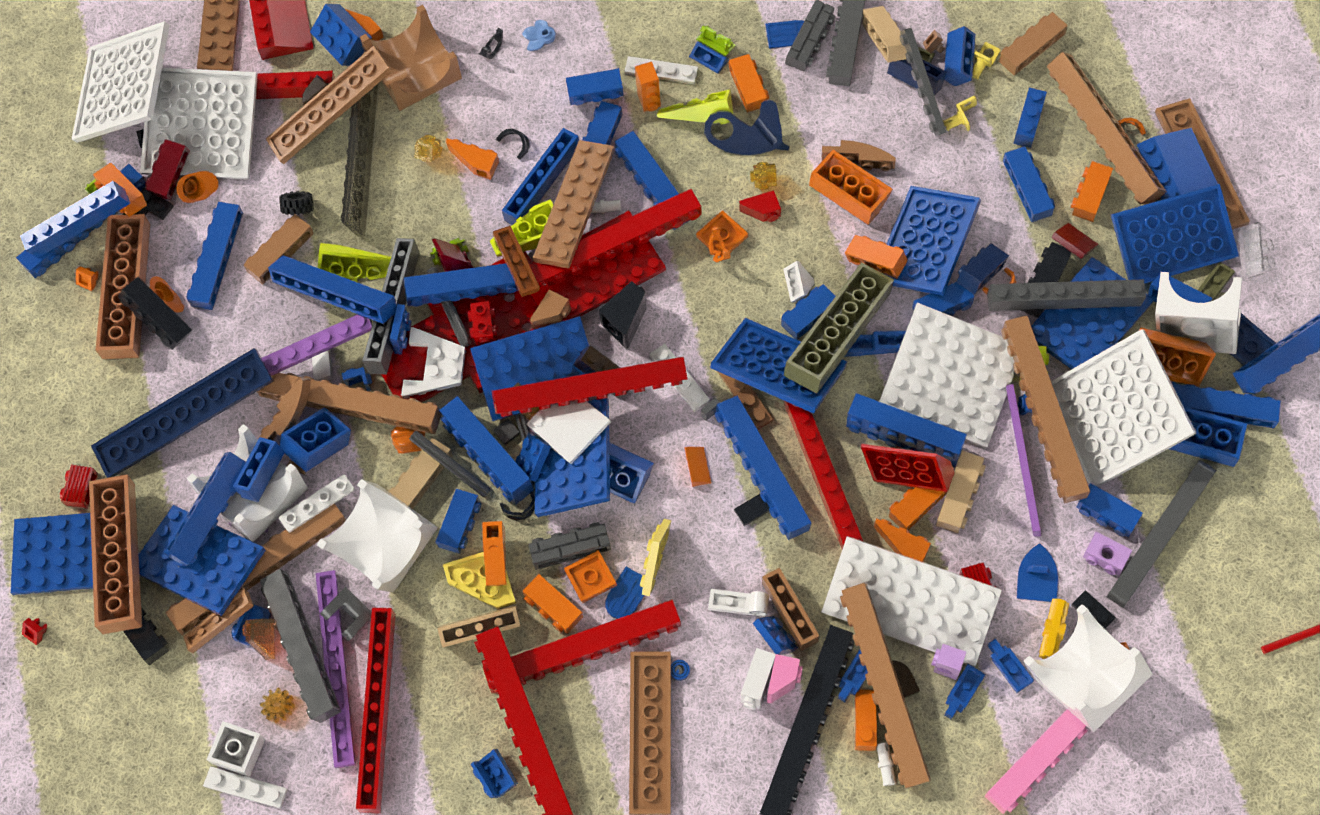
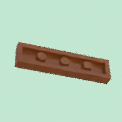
(516, 261)

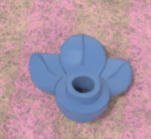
(539, 35)

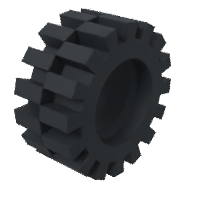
(296, 203)

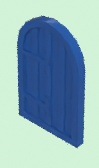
(782, 33)
(626, 596)

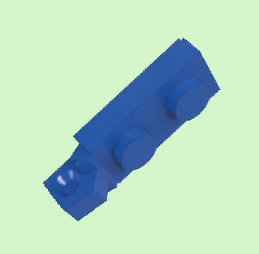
(1010, 666)
(852, 679)
(963, 690)

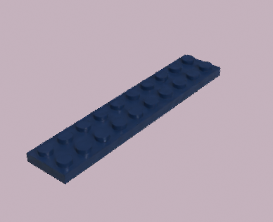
(182, 413)

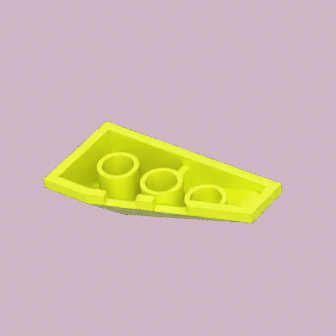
(700, 110)
(529, 227)
(352, 262)

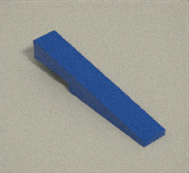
(877, 343)

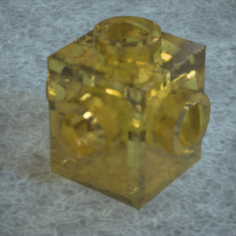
(428, 148)
(764, 175)

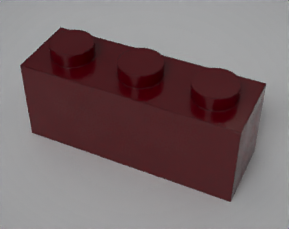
(167, 169)

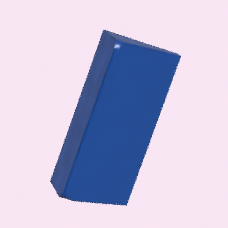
(708, 57)

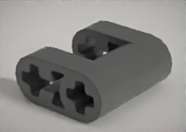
(353, 607)

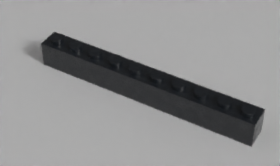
(807, 722)

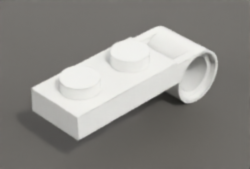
(738, 602)

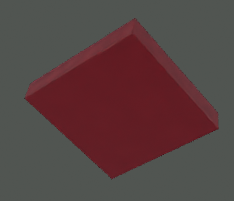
(1074, 240)

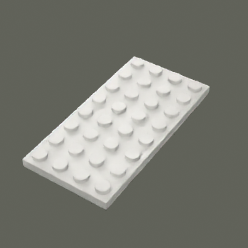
(916, 599)

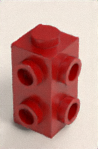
(481, 318)

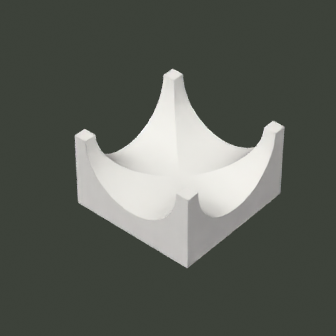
(1206, 322)
(254, 517)
(380, 537)
(1091, 672)

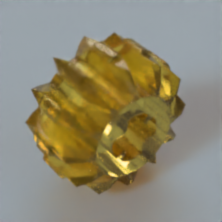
(276, 712)

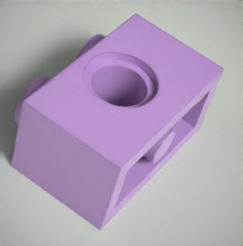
(1118, 553)
(948, 661)

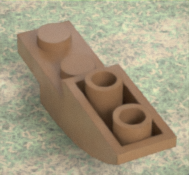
(865, 154)
(291, 407)

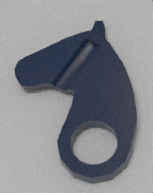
(746, 139)

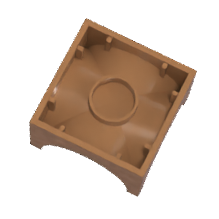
(417, 62)

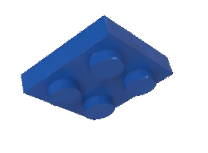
(399, 329)
(532, 456)
(775, 635)

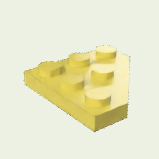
(652, 562)
(470, 577)

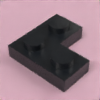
(155, 205)
(1097, 610)

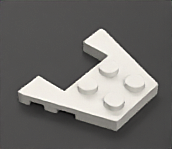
(442, 367)

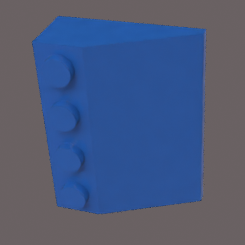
(1177, 162)

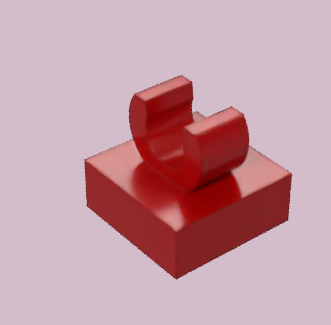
(33, 631)

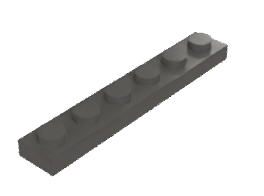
(920, 75)

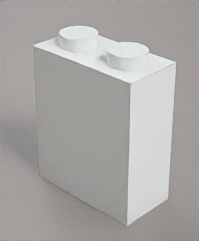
(757, 679)

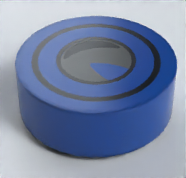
(680, 670)

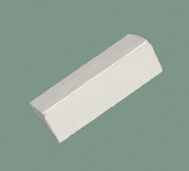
(322, 366)

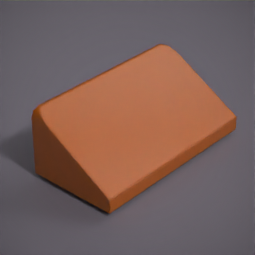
(697, 466)

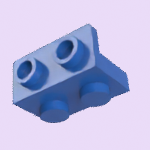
(494, 774)

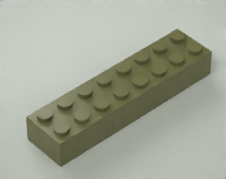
(838, 328)

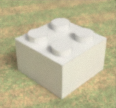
(236, 749)

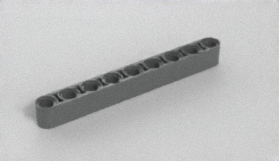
(1161, 534)

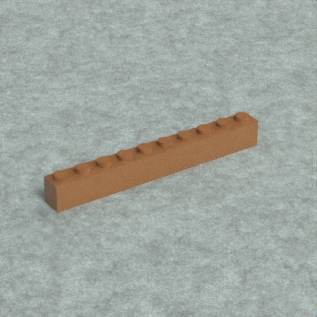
(1106, 129)
(360, 403)
(1045, 409)
(279, 551)
(885, 685)

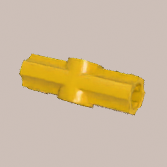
(1054, 628)

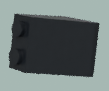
(624, 313)

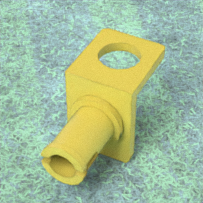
(982, 60)
(960, 117)

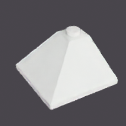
(569, 427)

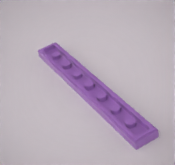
(1023, 460)

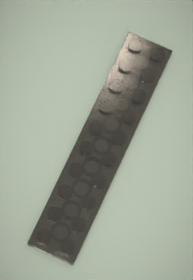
(359, 163)

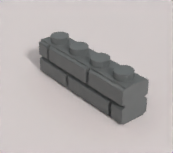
(810, 35)
(569, 546)

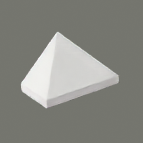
(798, 281)

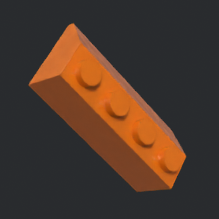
(850, 186)
(1181, 357)

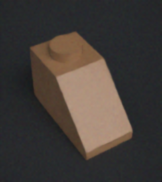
(550, 311)

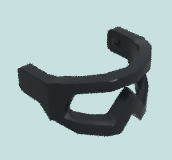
(498, 36)
(525, 141)
(517, 515)

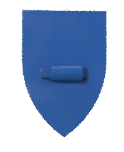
(1037, 576)

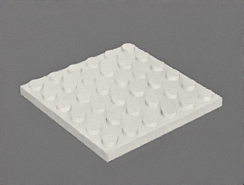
(121, 82)
(208, 115)
(950, 374)
(1121, 409)

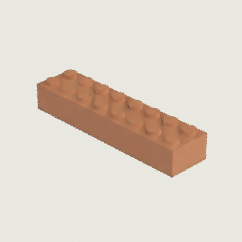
(123, 262)
(115, 554)

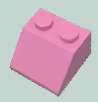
(784, 677)

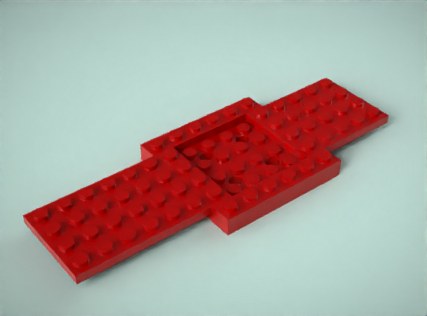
(585, 293)

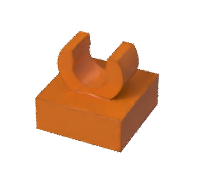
(86, 278)

